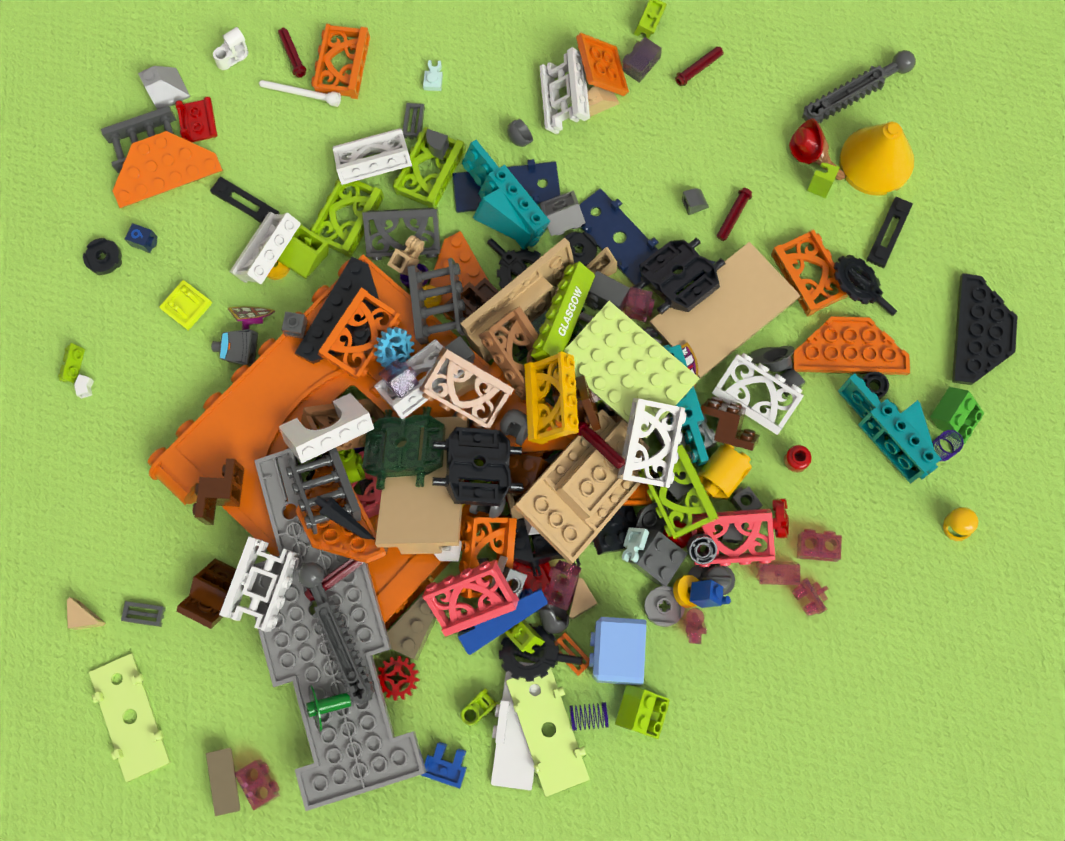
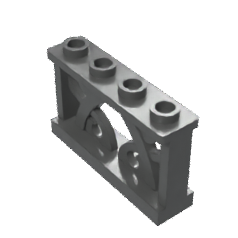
(380, 218)

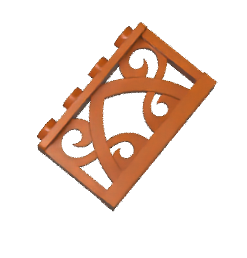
(326, 54)
(824, 260)
(333, 341)
(473, 544)

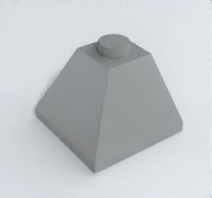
(164, 85)

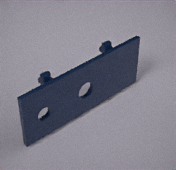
(528, 175)
(611, 221)

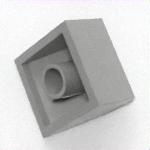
(563, 213)

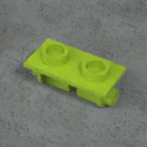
(73, 359)

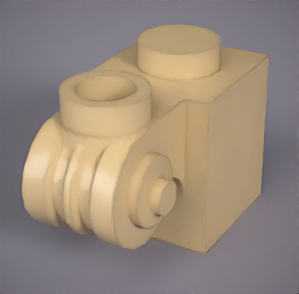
(403, 258)

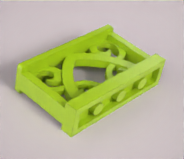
(435, 190)
(353, 238)
(703, 505)

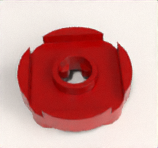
(781, 519)

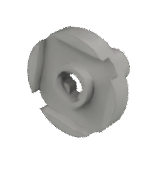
(655, 614)

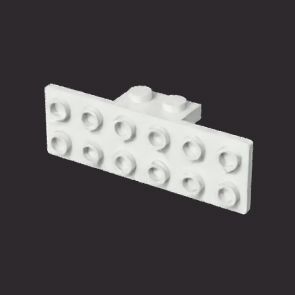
(512, 757)

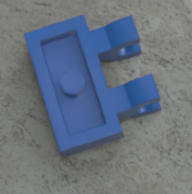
(445, 771)

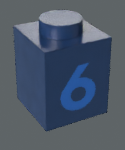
(141, 238)

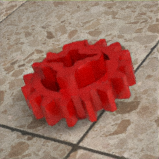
(398, 668)

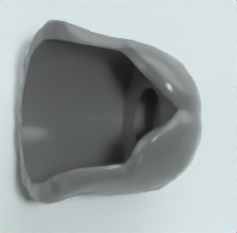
(548, 619)

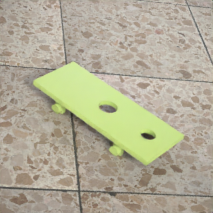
(137, 744)
(557, 757)

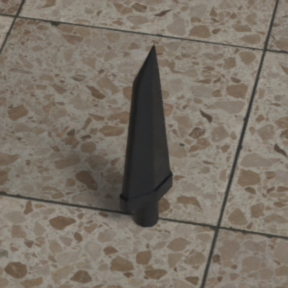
(336, 513)

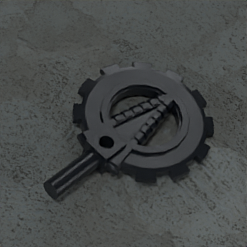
(512, 262)
(864, 286)
(544, 656)

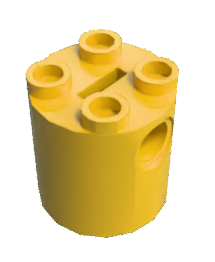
(724, 471)

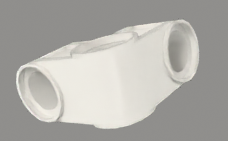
(232, 50)

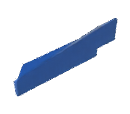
(483, 633)

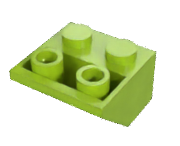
(304, 252)
(642, 711)

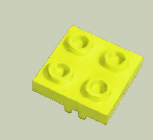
(185, 305)

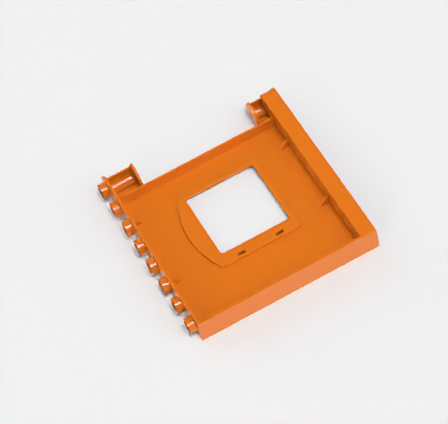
(274, 391)

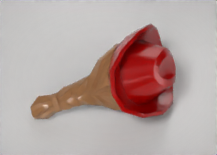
(810, 145)

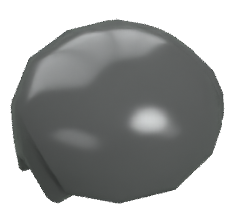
(519, 133)

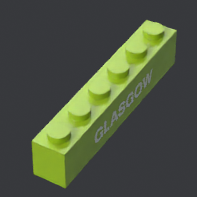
(563, 312)

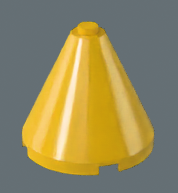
(877, 159)

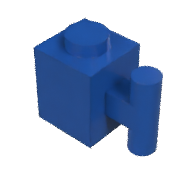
(708, 594)

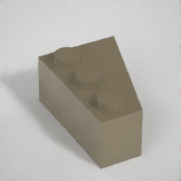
(412, 630)

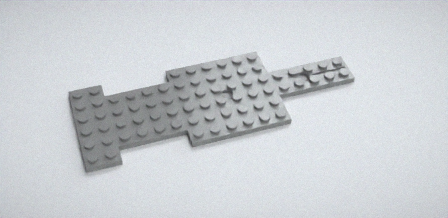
(356, 742)

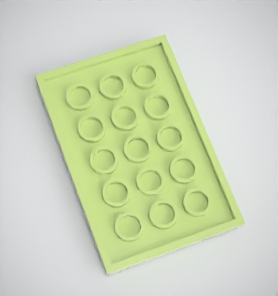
(628, 364)

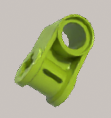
(352, 464)
(479, 707)

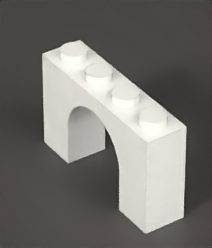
(307, 443)

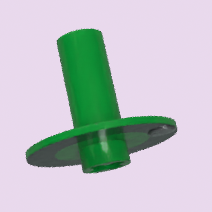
(325, 705)

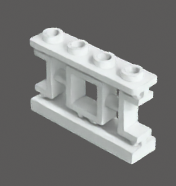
(576, 91)
(245, 578)

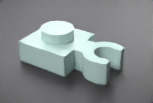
(433, 77)
(634, 541)

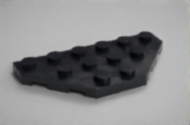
(354, 276)
(983, 331)

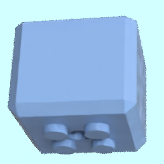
(618, 651)

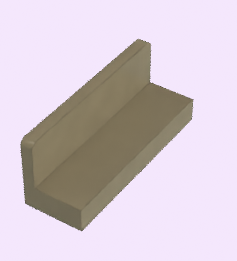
(223, 781)

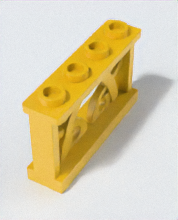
(537, 388)

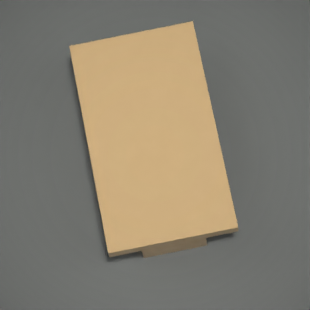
(529, 290)
(746, 302)
(579, 492)
(420, 517)

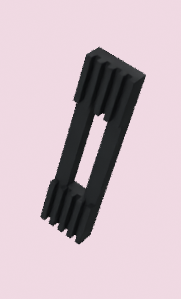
(223, 190)
(880, 254)

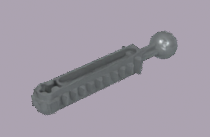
(864, 84)
(312, 576)

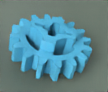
(399, 340)

